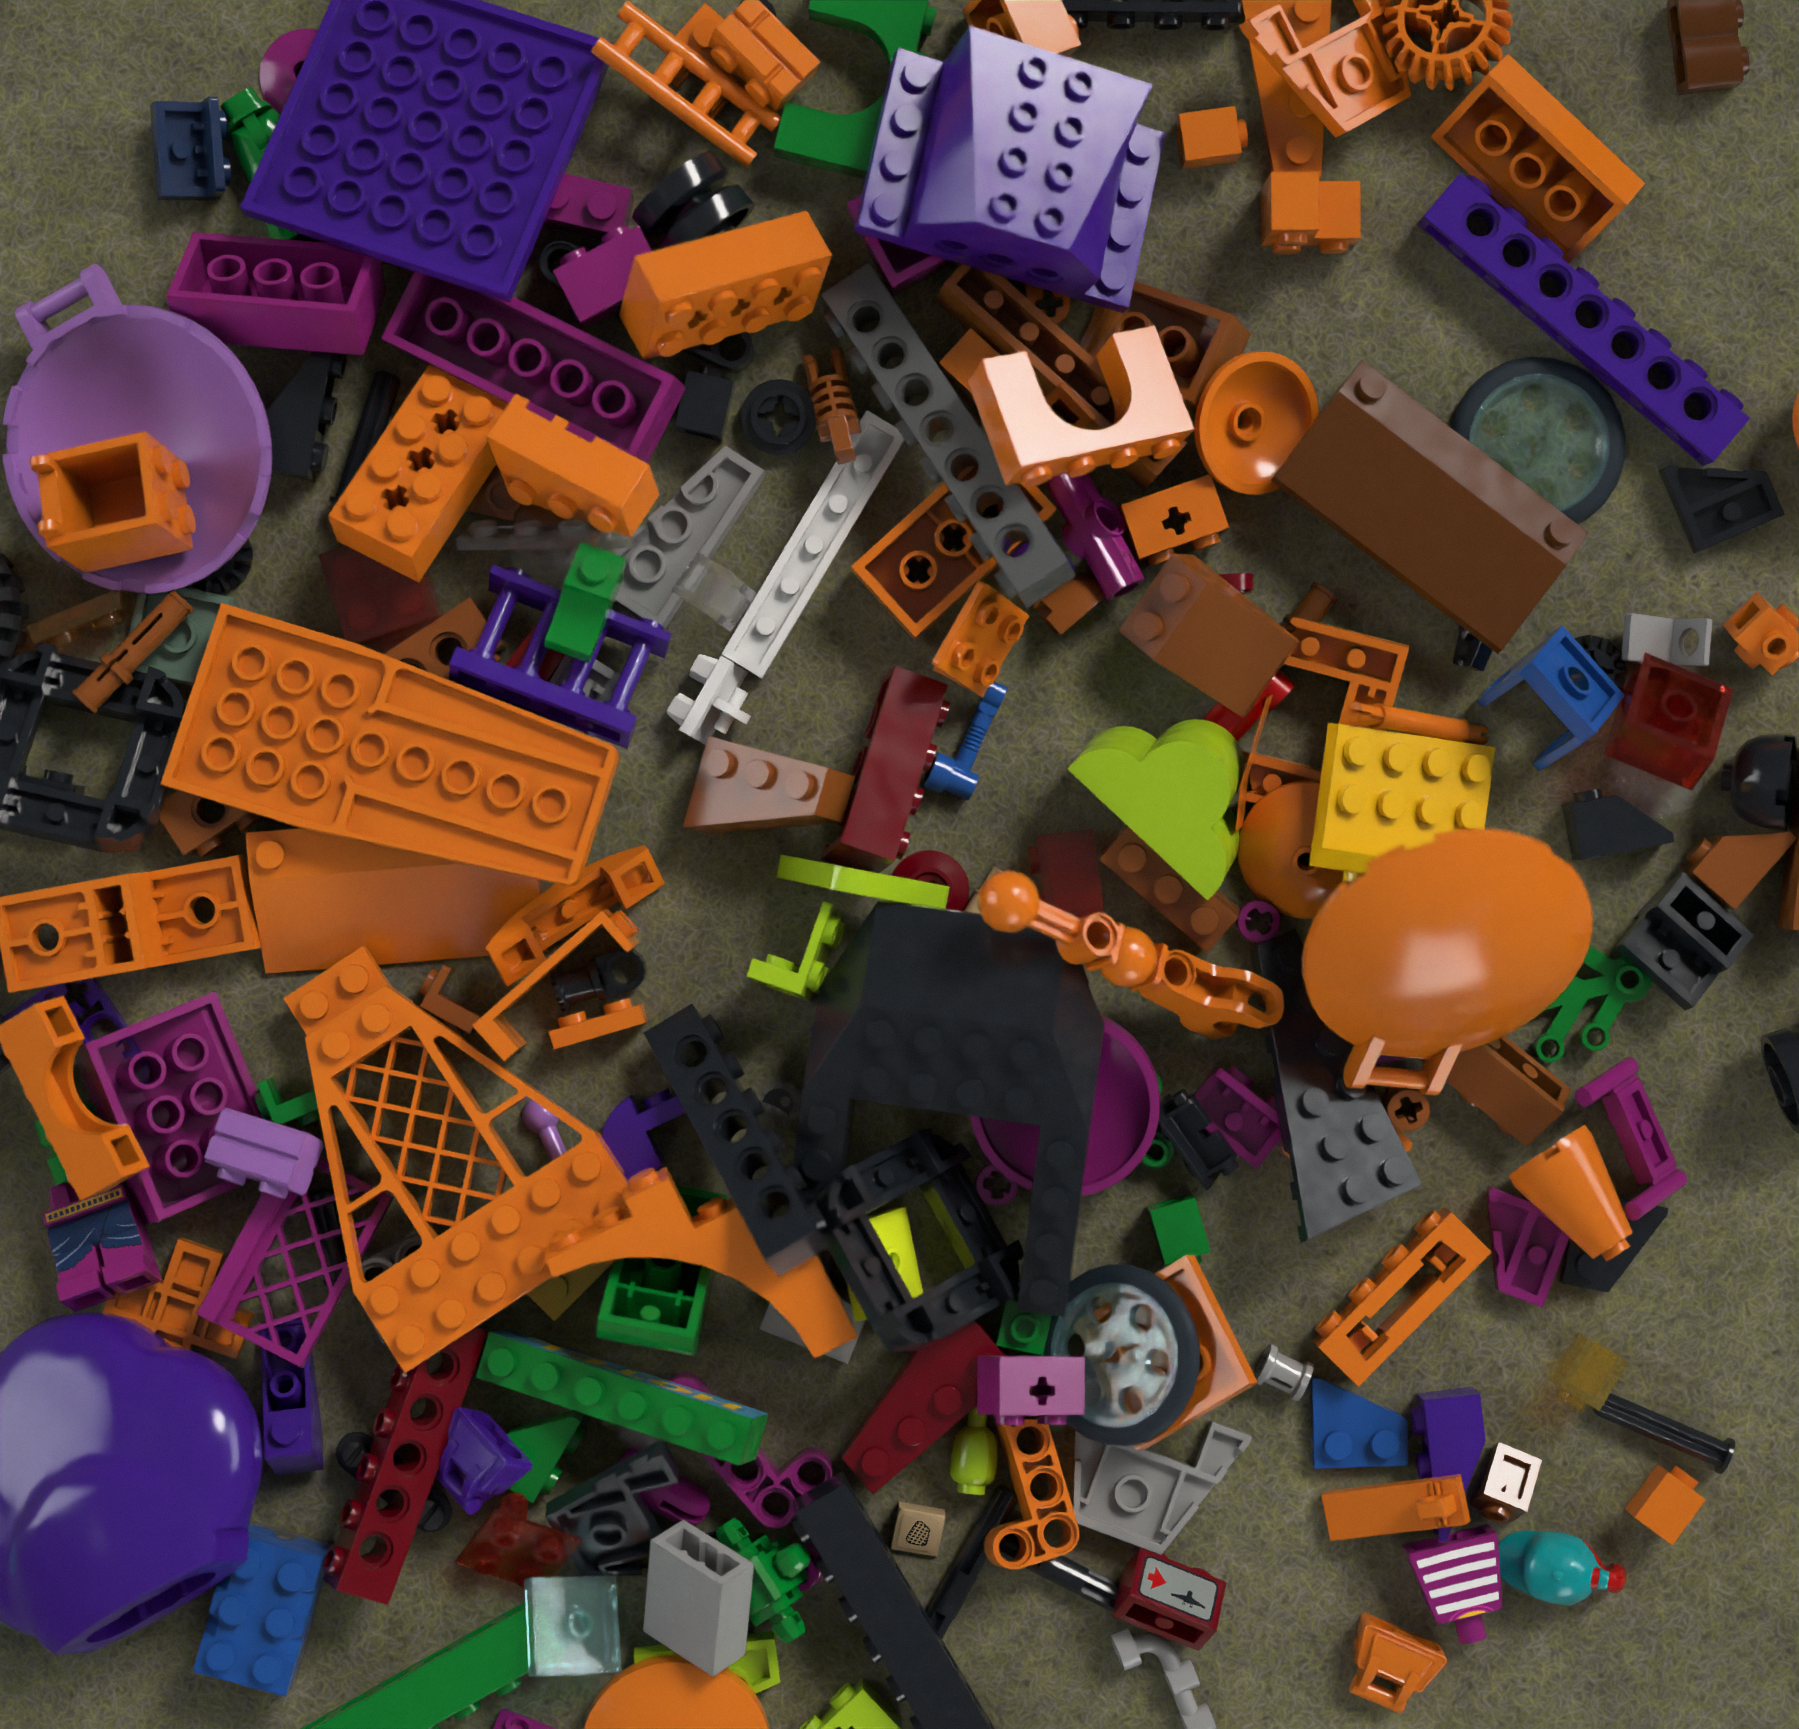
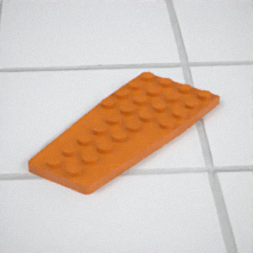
(385, 753)

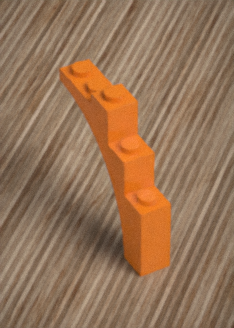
(718, 1238)

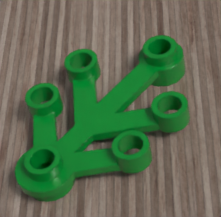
(1577, 994)

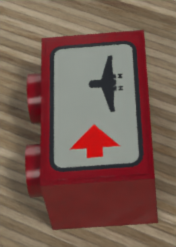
(1169, 1598)

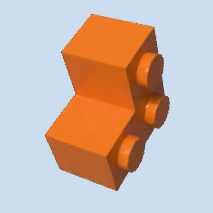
(1309, 212)

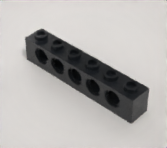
(783, 1240)

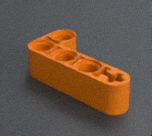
(1035, 1512)

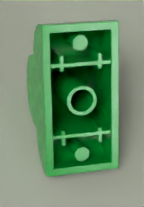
(659, 1299)

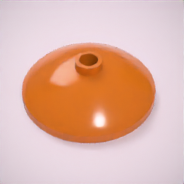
(1275, 411)
(1269, 848)

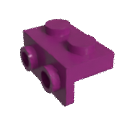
(1240, 1115)

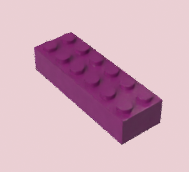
(532, 354)

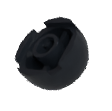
(1762, 780)

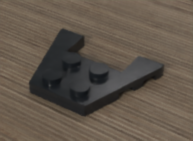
(613, 1514)

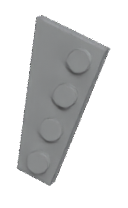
(688, 523)

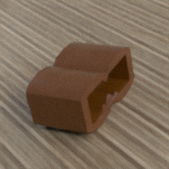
(1707, 44)

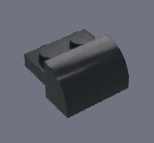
(1683, 940)

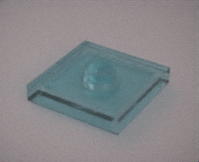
(572, 1626)

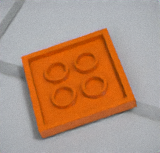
(1222, 1362)

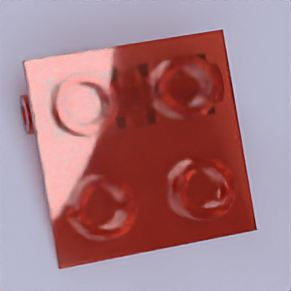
(516, 1547)

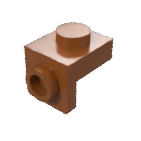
(449, 1011)

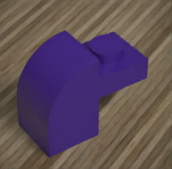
(629, 1134)

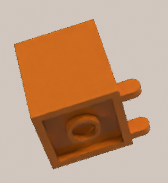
(114, 502)

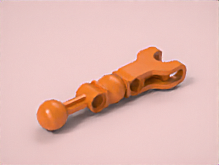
(1128, 958)

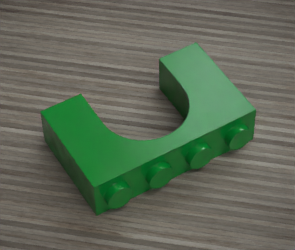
(846, 141)

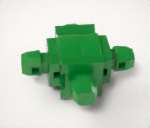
(775, 1577)

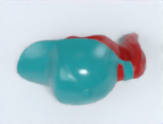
(1556, 1567)

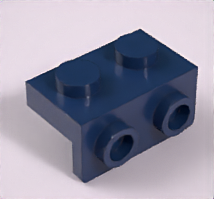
(189, 149)

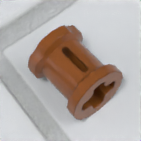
(1419, 1106)

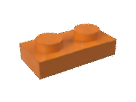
(577, 1028)

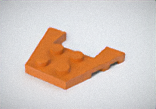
(1339, 76)

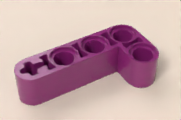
(768, 1477)

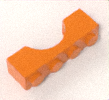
(43, 1052)

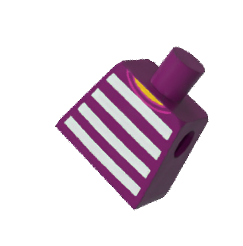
(1459, 1578)

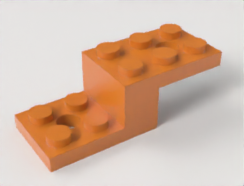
(126, 923)

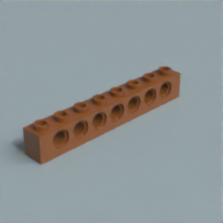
(184, 813)

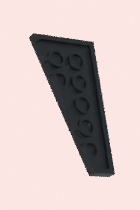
(1336, 1136)

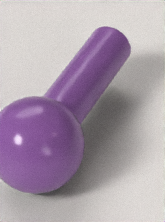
(543, 1123)

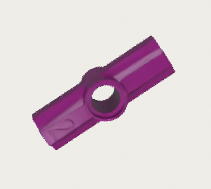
(1095, 532)

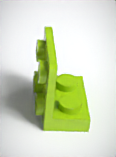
(803, 980)

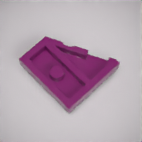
(1523, 1246)

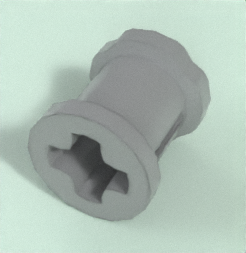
(1283, 1372)

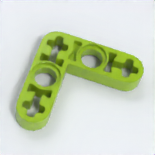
(862, 882)

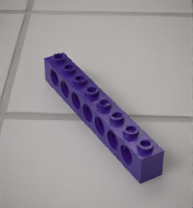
(1592, 347)

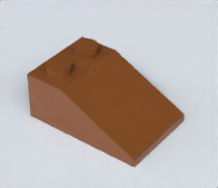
(1191, 333)
(1208, 633)

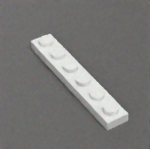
(813, 547)

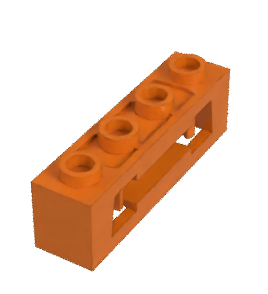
(1399, 1267)

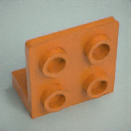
(980, 640)

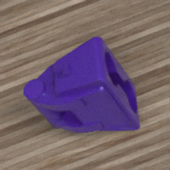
(482, 1454)

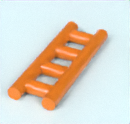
(657, 84)

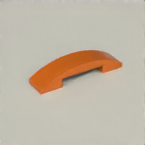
(562, 909)

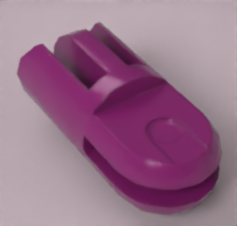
(676, 1501)

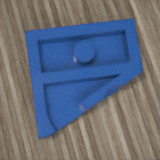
(1353, 1430)

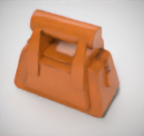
(1395, 1656)

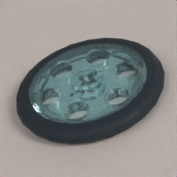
(1564, 387)
(1171, 1331)

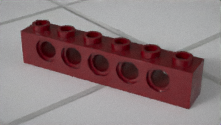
(377, 1572)

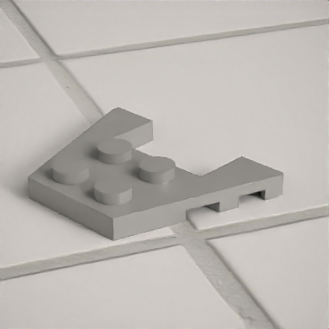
(1142, 1492)

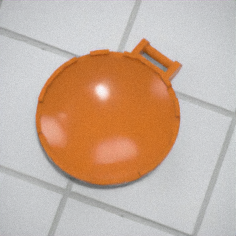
(1444, 951)

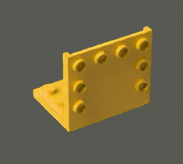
(1393, 792)

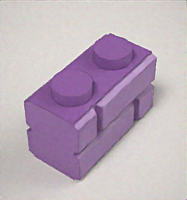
(263, 1152)

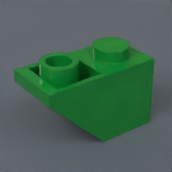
(543, 1445)

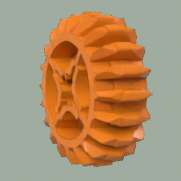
(1479, 38)

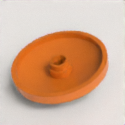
(675, 1695)

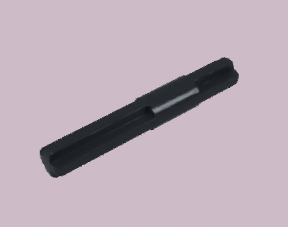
(970, 1560)
(1068, 1575)

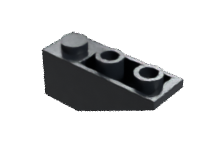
(301, 414)

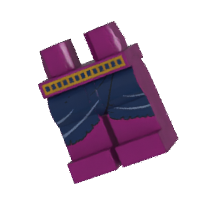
(98, 1246)

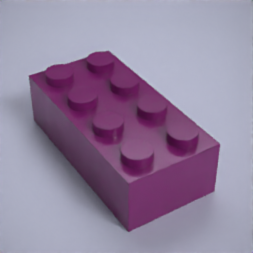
(279, 292)

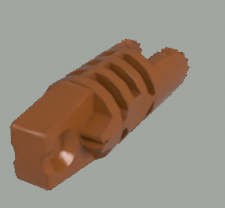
(833, 405)

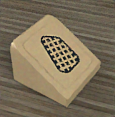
(918, 1529)

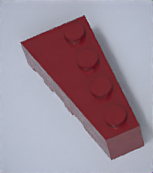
(890, 771)
(919, 1405)

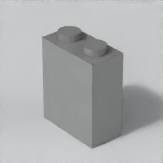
(698, 1597)

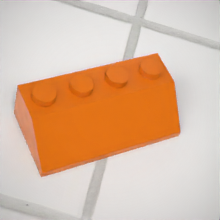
(1537, 158)

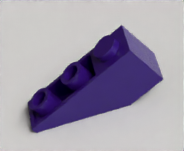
(290, 1407)
(1450, 1436)

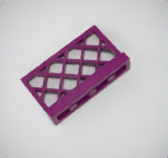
(254, 1248)

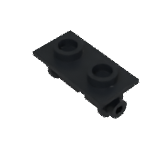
(1203, 1156)

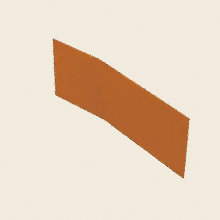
(1243, 786)

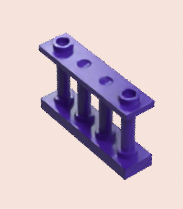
(523, 684)

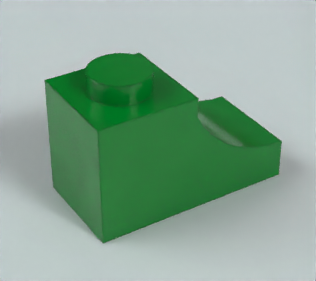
(585, 602)

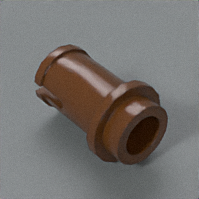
(1312, 607)

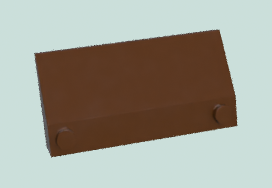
(1429, 506)

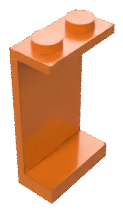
(497, 1029)

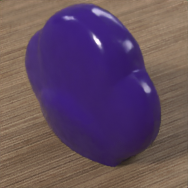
(117, 1479)

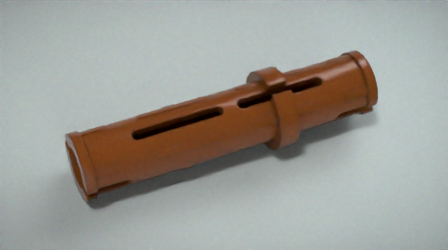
(132, 651)

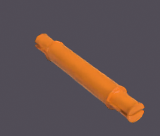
(1417, 723)

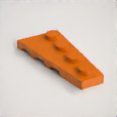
(1289, 126)

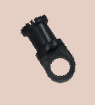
(595, 980)

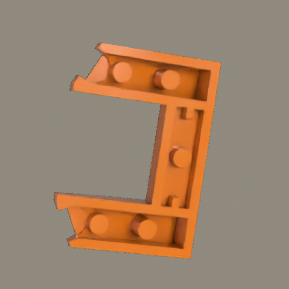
(1364, 660)

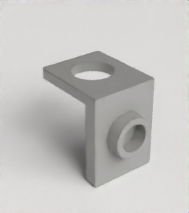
(1665, 639)

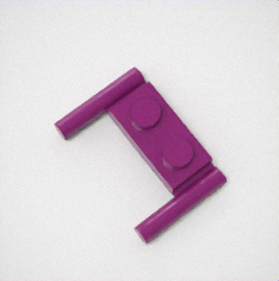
(1638, 1132)

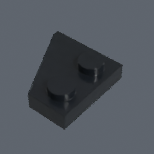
(1719, 502)

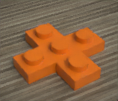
(173, 1304)

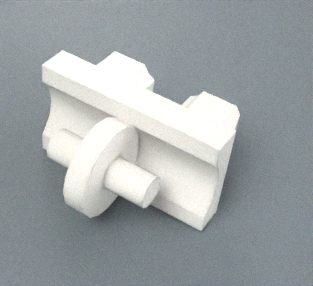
(716, 703)

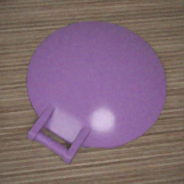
(133, 373)

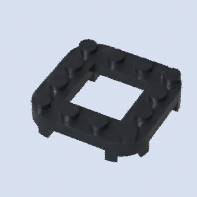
(74, 818)
(989, 1264)

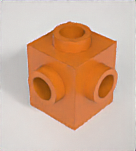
(1765, 634)

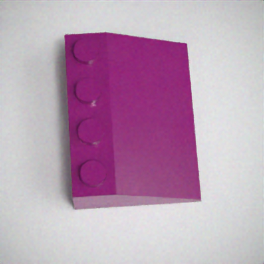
(174, 1115)

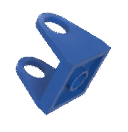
(1570, 687)

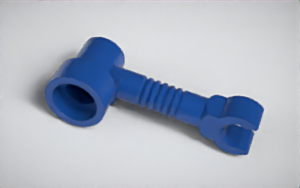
(956, 774)

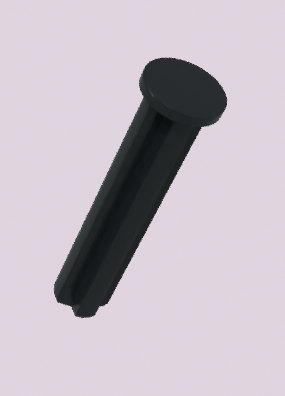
(371, 425)
(1668, 1432)

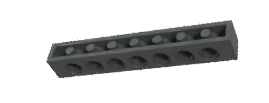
(865, 298)

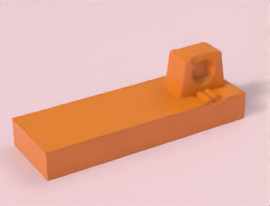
(1395, 1507)

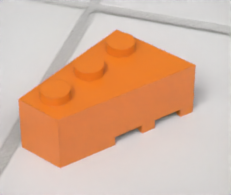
(568, 474)

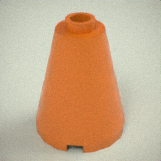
(1576, 1194)

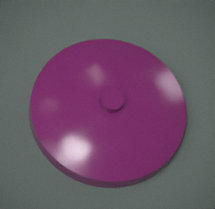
(1121, 1126)

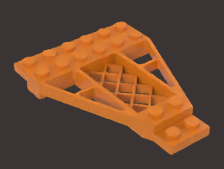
(495, 1251)

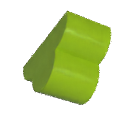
(1172, 793)

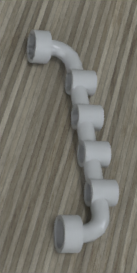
(1179, 1675)

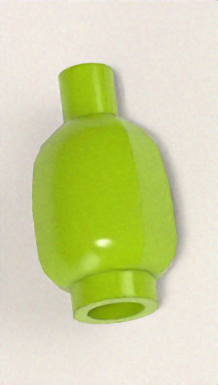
(974, 1456)

